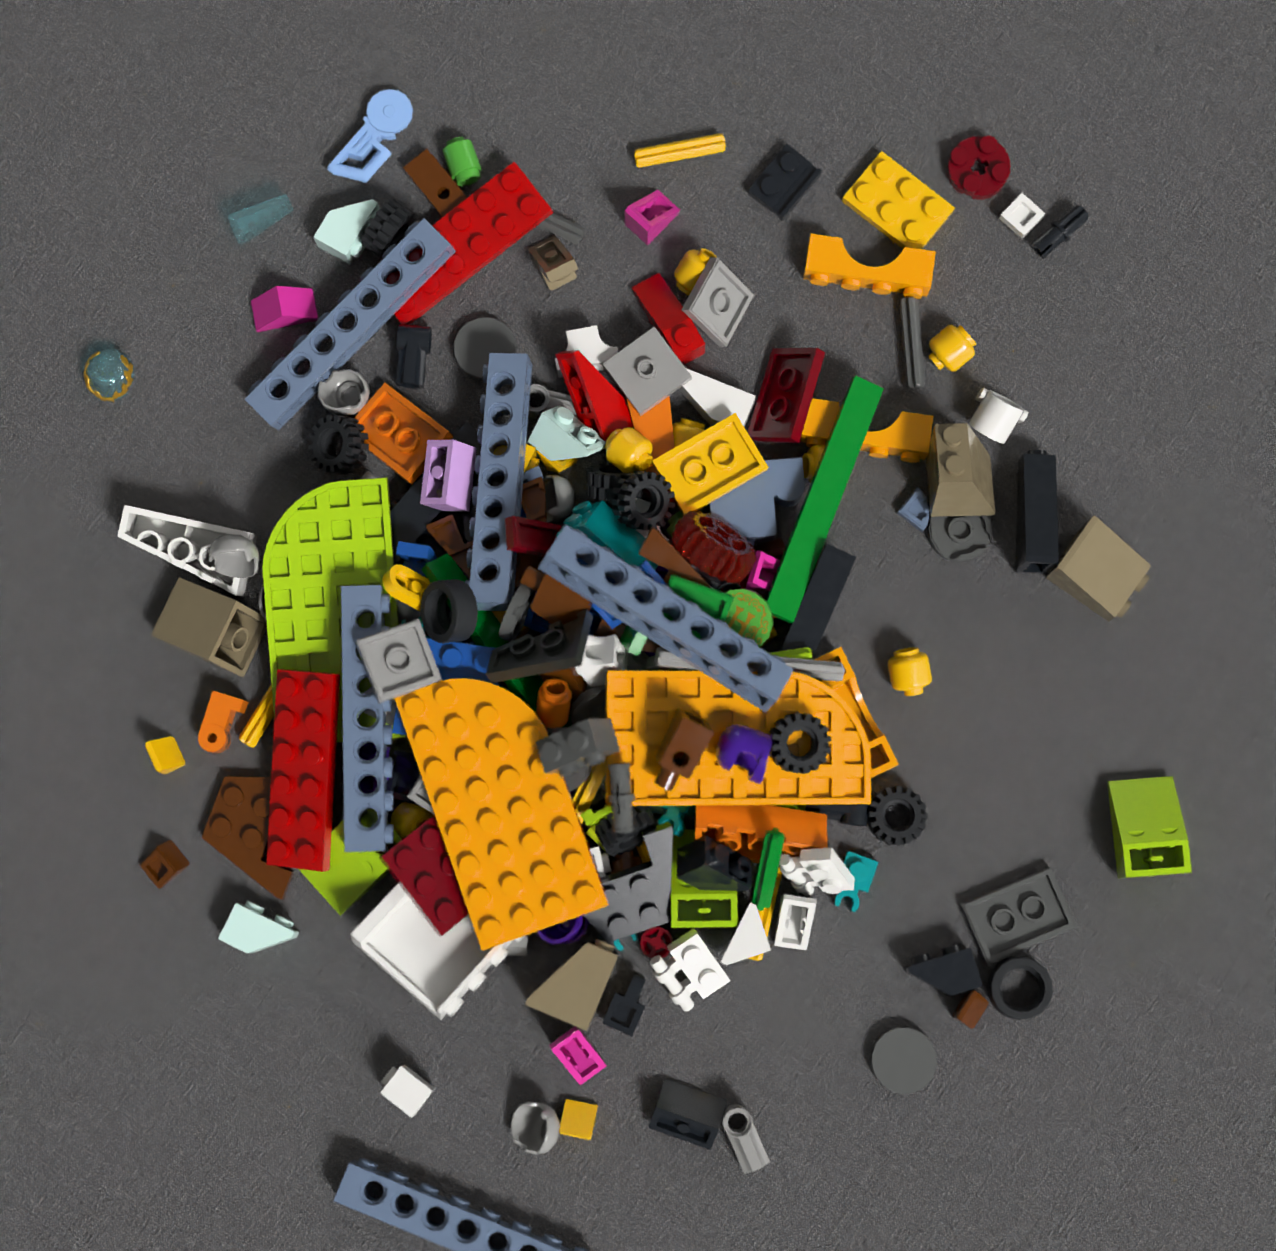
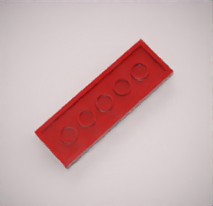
(479, 233)
(303, 769)

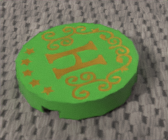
(750, 615)

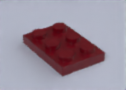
(786, 394)
(427, 876)

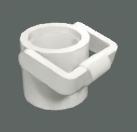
(996, 415)

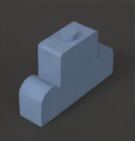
(752, 506)

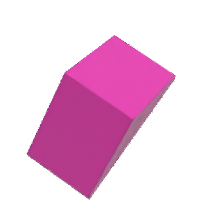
(650, 216)
(284, 307)
(762, 573)
(577, 1055)

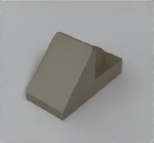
(554, 262)

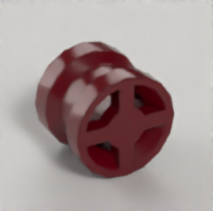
(655, 942)

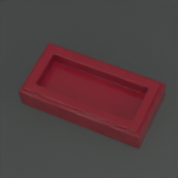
(530, 535)

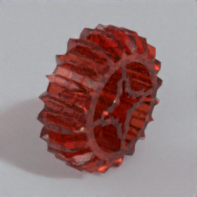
(714, 546)

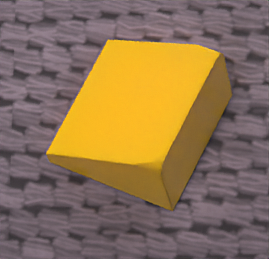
(165, 754)
(578, 1119)

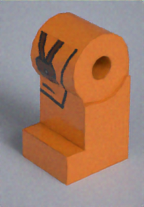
(217, 721)

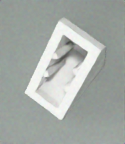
(794, 921)
(748, 939)

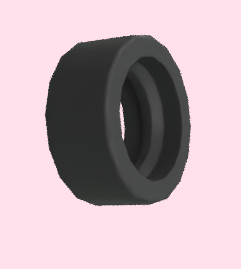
(463, 611)
(1044, 995)

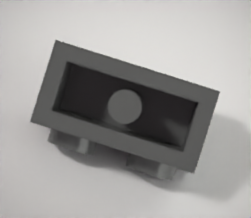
(578, 746)

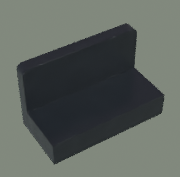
(688, 1114)

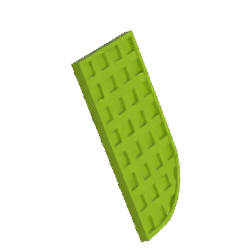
(318, 545)

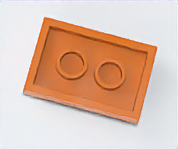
(399, 432)

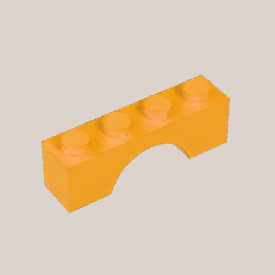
(830, 263)
(905, 437)
(881, 753)

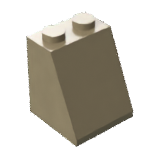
(959, 473)
(1100, 570)
(210, 627)
(577, 986)

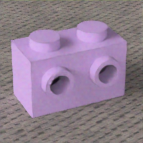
(448, 475)

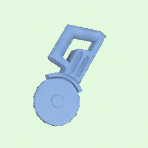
(387, 114)

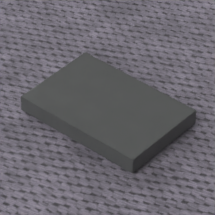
(1018, 915)

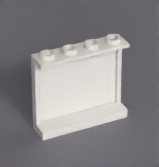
(425, 964)

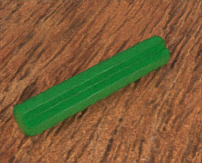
(768, 868)

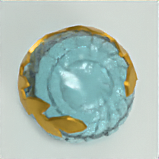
(108, 374)

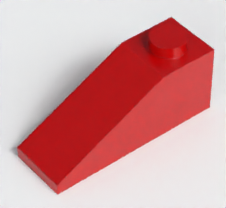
(668, 318)
(593, 397)

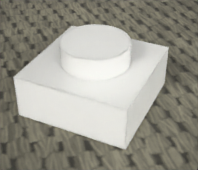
(1022, 215)

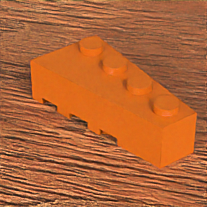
(745, 827)

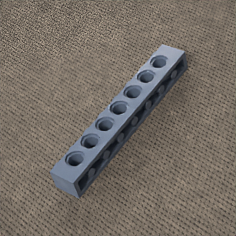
(367, 322)
(501, 370)
(673, 635)
(358, 838)
(354, 1195)

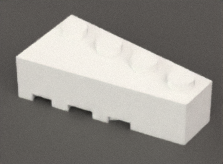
(181, 543)

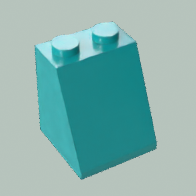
(604, 529)

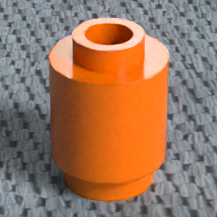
(554, 703)

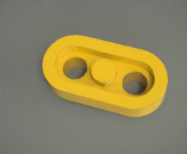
(405, 585)

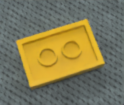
(897, 203)
(710, 464)

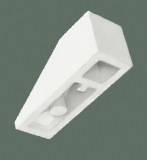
(716, 399)

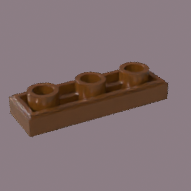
(433, 181)

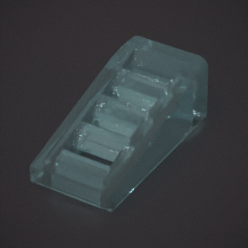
(257, 218)

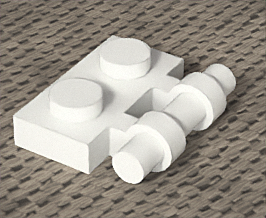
(817, 868)
(698, 964)

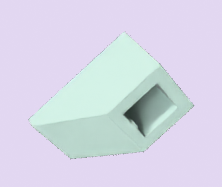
(343, 230)
(563, 436)
(253, 931)

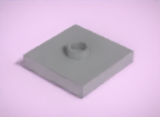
(718, 302)
(647, 371)
(398, 661)

